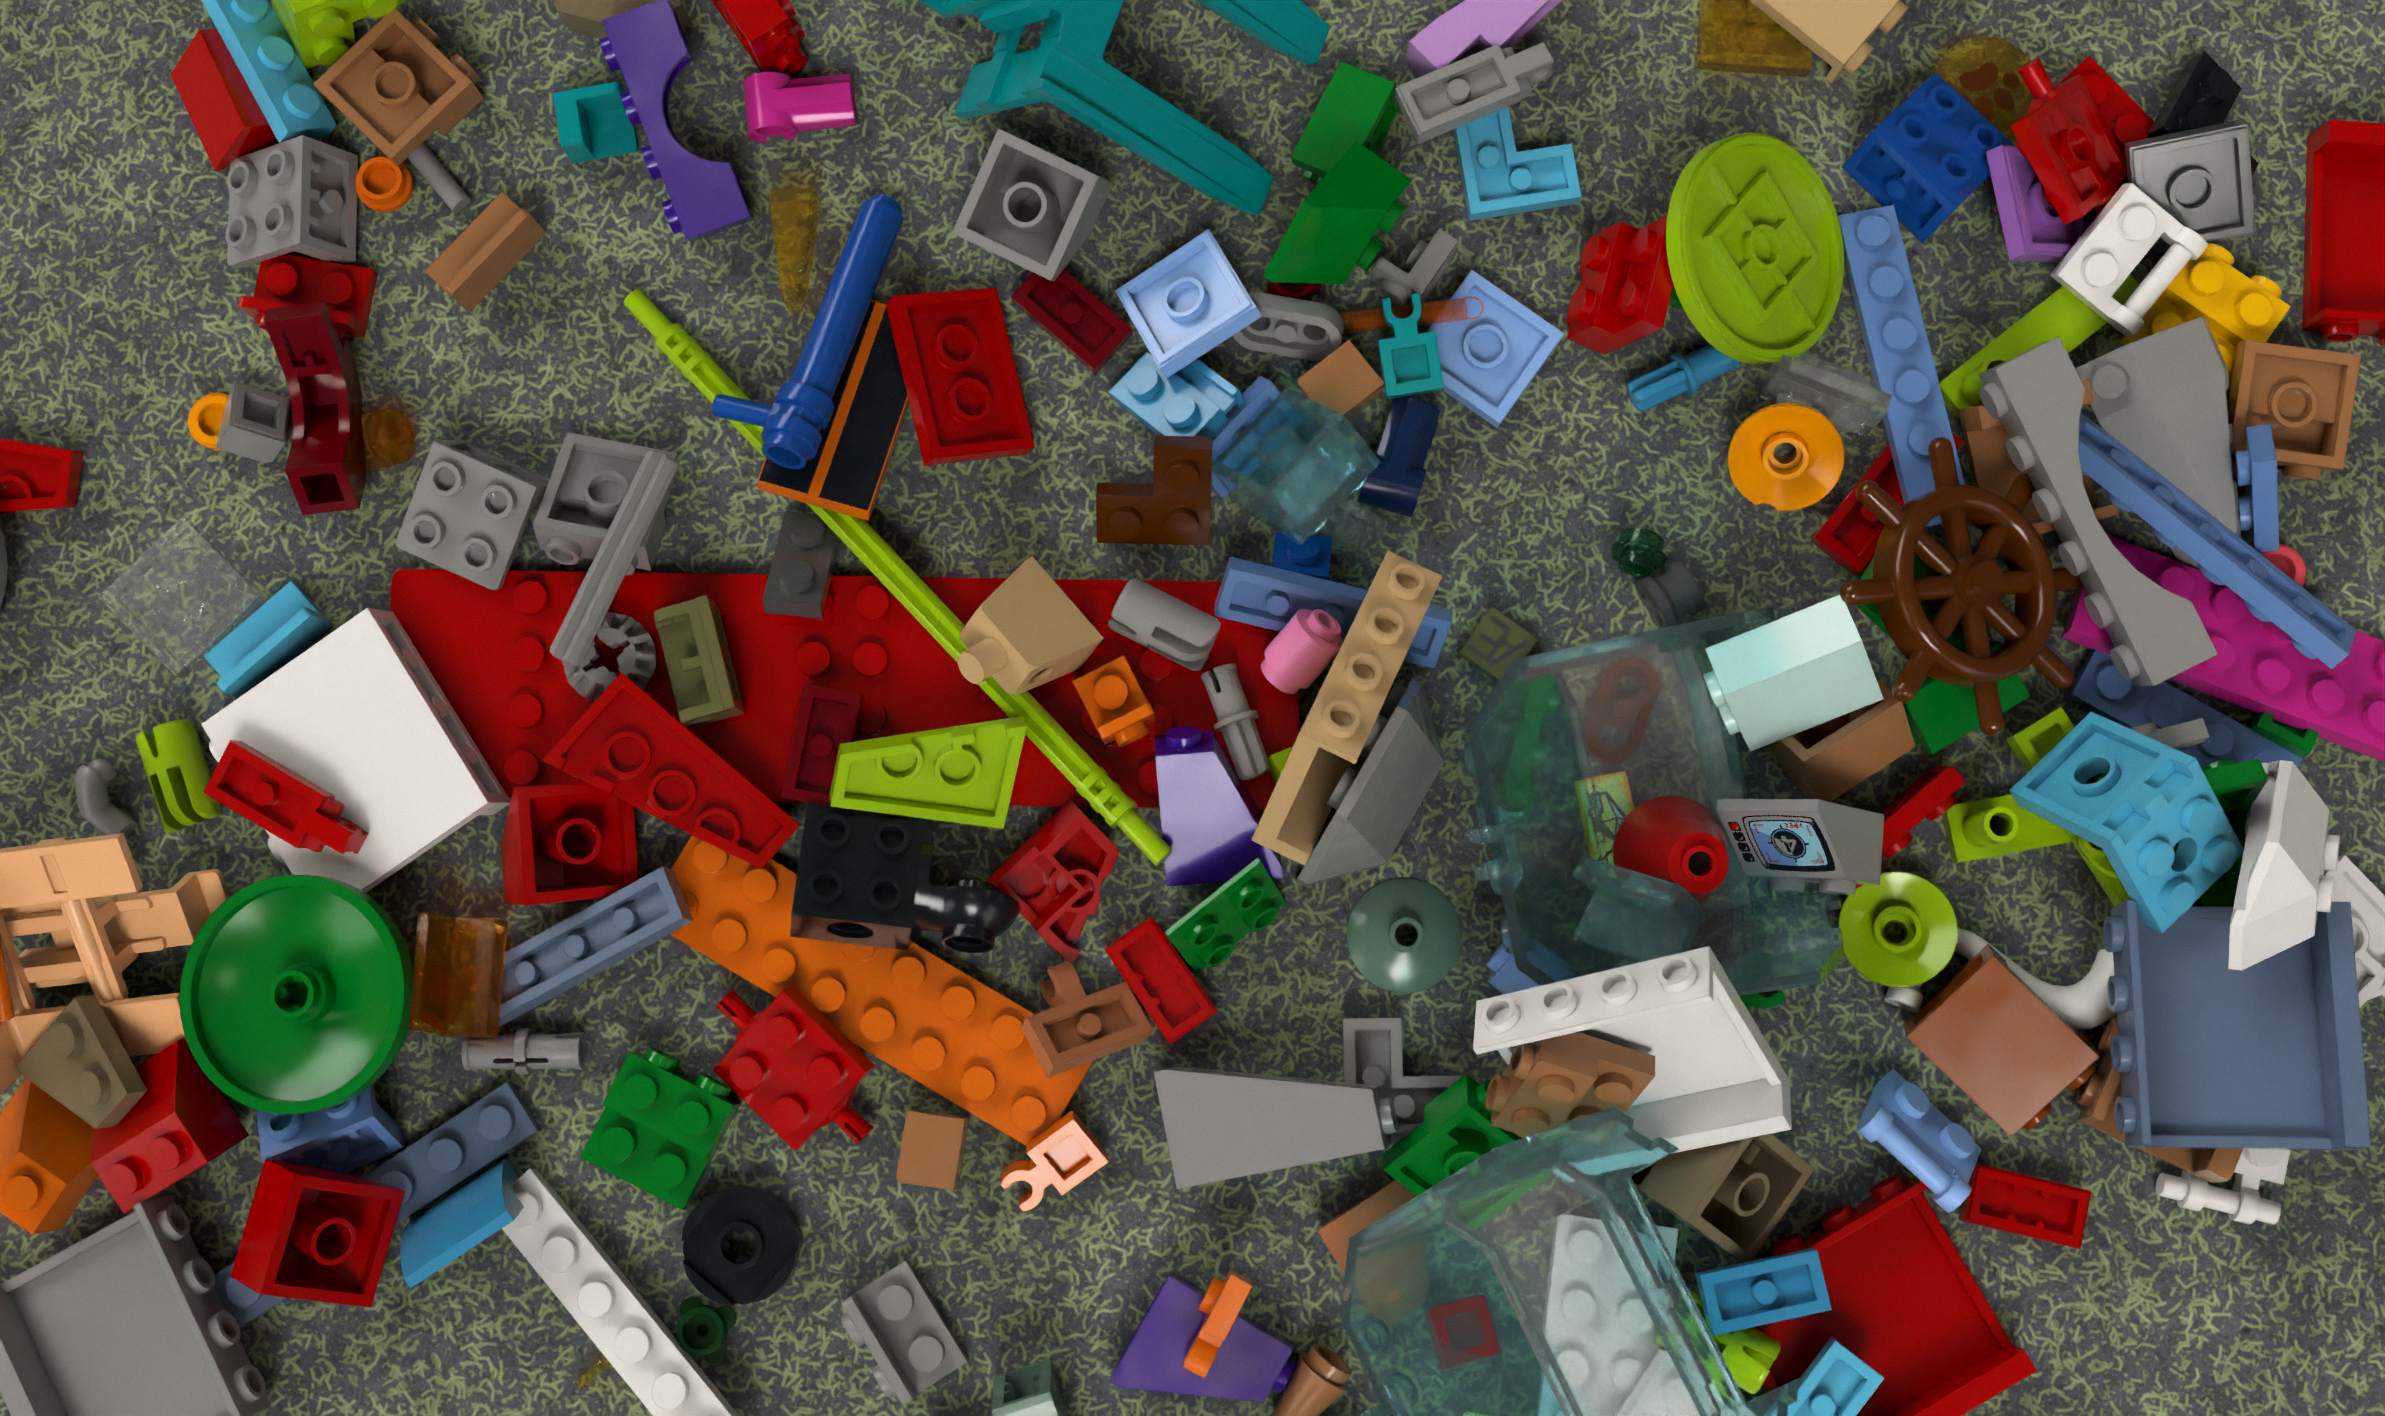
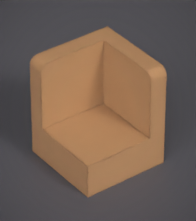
(1342, 381)
(932, 1149)

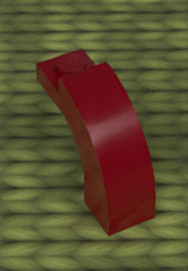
(326, 402)

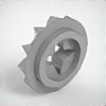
(635, 662)

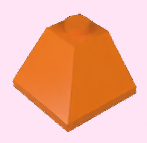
(42, 1160)

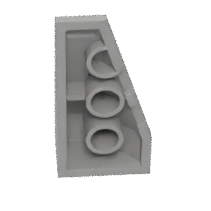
(2171, 411)

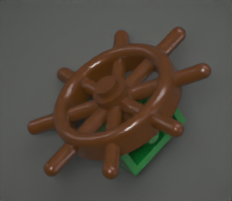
(1942, 599)

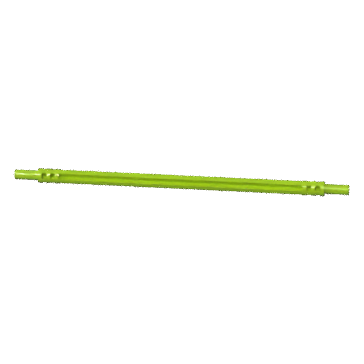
(944, 626)

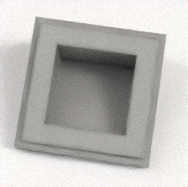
(254, 423)

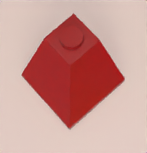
(567, 844)

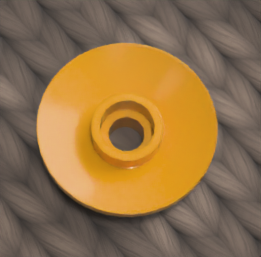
(1788, 481)

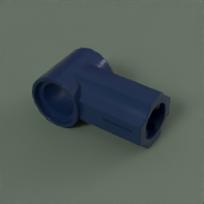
(1402, 454)

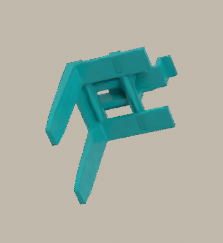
(1076, 79)

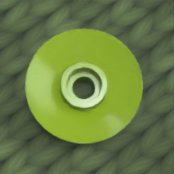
(1919, 910)

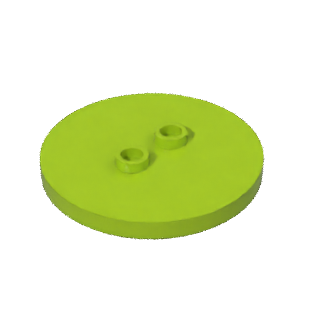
(1755, 248)

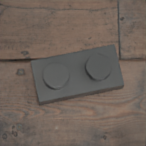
(801, 567)

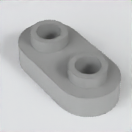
(1289, 328)

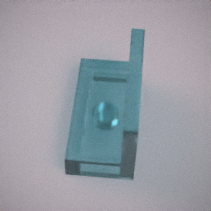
(1634, 913)

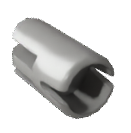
(1164, 624)

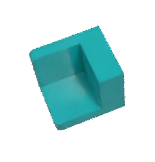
(594, 123)

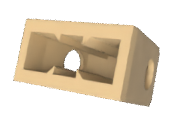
(1026, 633)

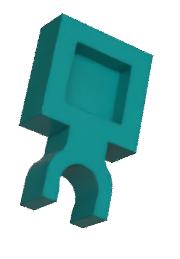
(1409, 359)

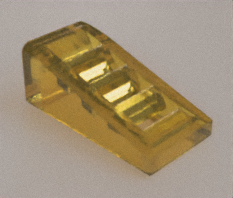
(794, 226)

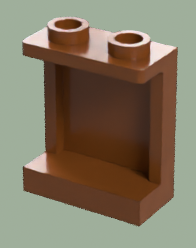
(2001, 1042)

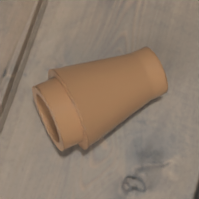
(1314, 1384)

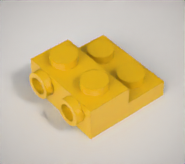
(2230, 301)

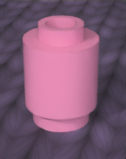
(1302, 650)

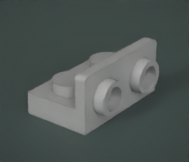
(902, 1333)

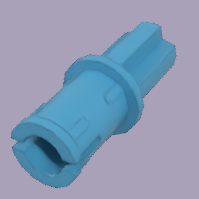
(1679, 377)

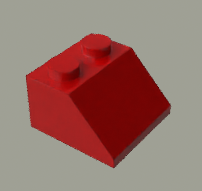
(167, 1132)
(316, 1234)

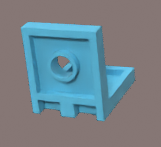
(2136, 813)

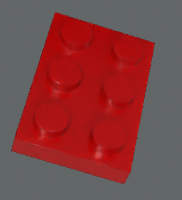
(960, 376)

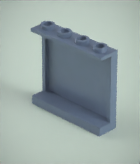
(2236, 1053)

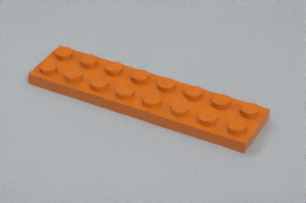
(885, 1000)

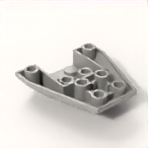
(1384, 794)

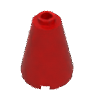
(1676, 843)

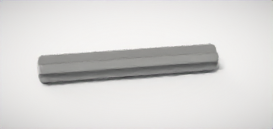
(613, 557)

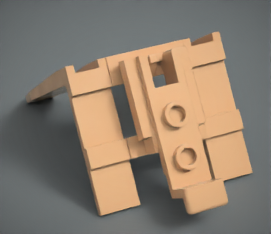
(96, 935)

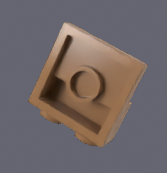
(400, 86)
(2302, 396)
(1565, 1081)

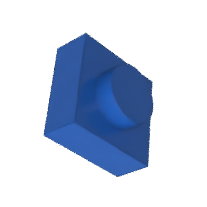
(1309, 558)

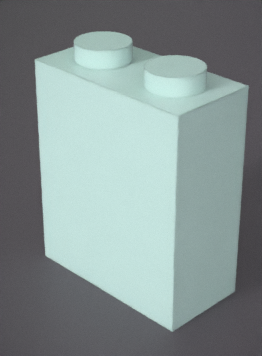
(1791, 674)

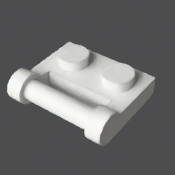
(2115, 247)

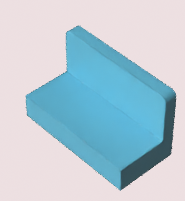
(267, 640)

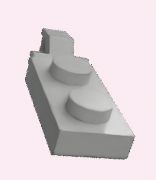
(1471, 89)

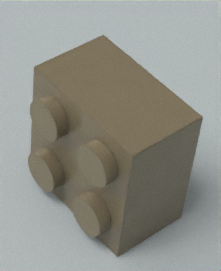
(1730, 1190)

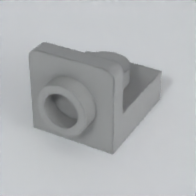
(1425, 269)

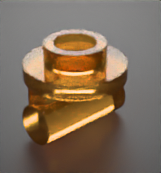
(387, 439)

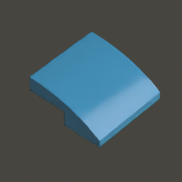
(459, 1222)

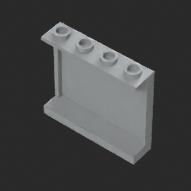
(125, 1328)

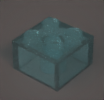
(1295, 465)

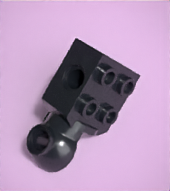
(871, 886)

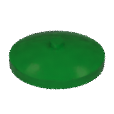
(296, 994)

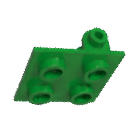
(1239, 906)

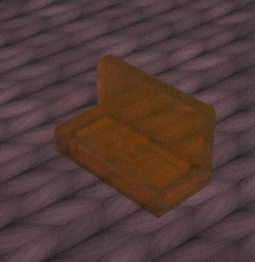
(458, 976)

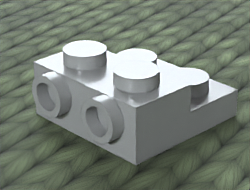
(585, 496)

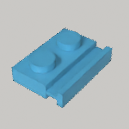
(1181, 405)

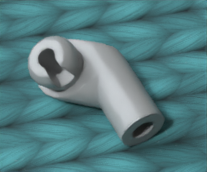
(93, 798)

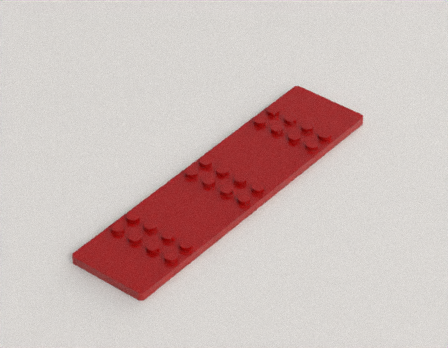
(517, 704)

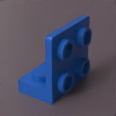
(1926, 156)

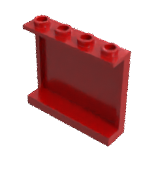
(2345, 231)
(1901, 1308)

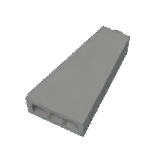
(1258, 1123)

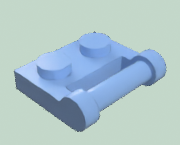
(1921, 1138)

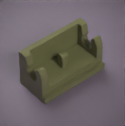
(699, 662)

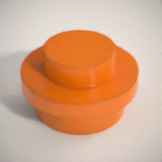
(383, 184)

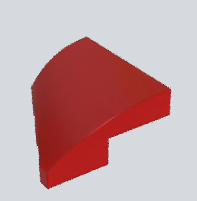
(1059, 877)

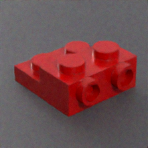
(766, 32)
(1621, 287)

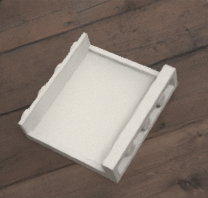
(375, 734)
(1711, 1061)

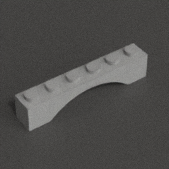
(2040, 409)

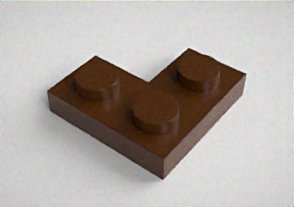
(1171, 509)

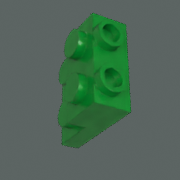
(660, 1126)
(1451, 1137)

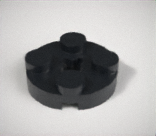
(707, 1245)

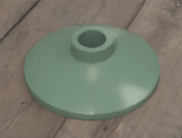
(1374, 943)

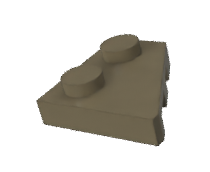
(85, 1065)

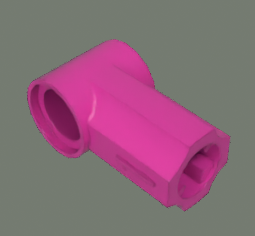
(788, 105)

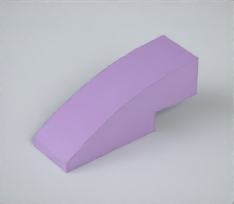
(1473, 28)

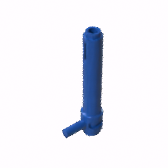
(806, 400)

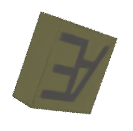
(1496, 644)

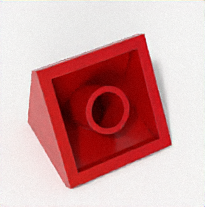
(220, 101)

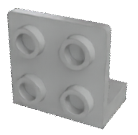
(292, 201)
(470, 511)

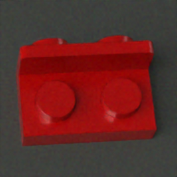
(302, 280)

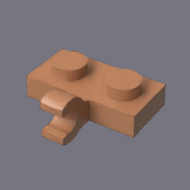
(1082, 1024)

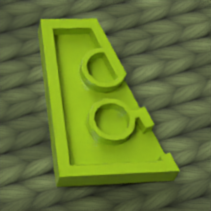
(934, 774)

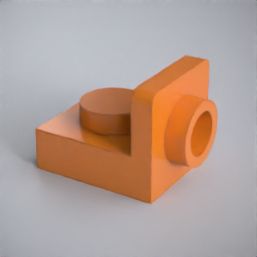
(1115, 702)

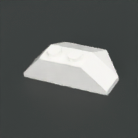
(2282, 868)

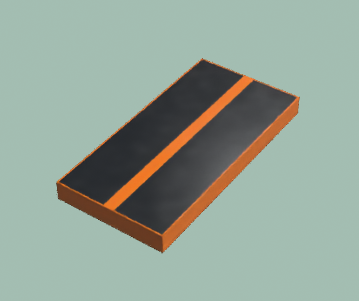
(861, 430)

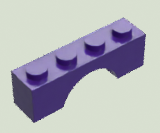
(651, 55)

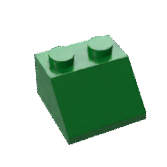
(1341, 221)

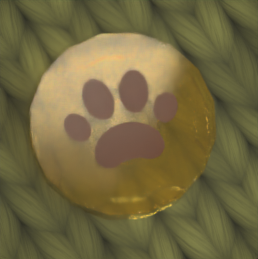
(1988, 78)

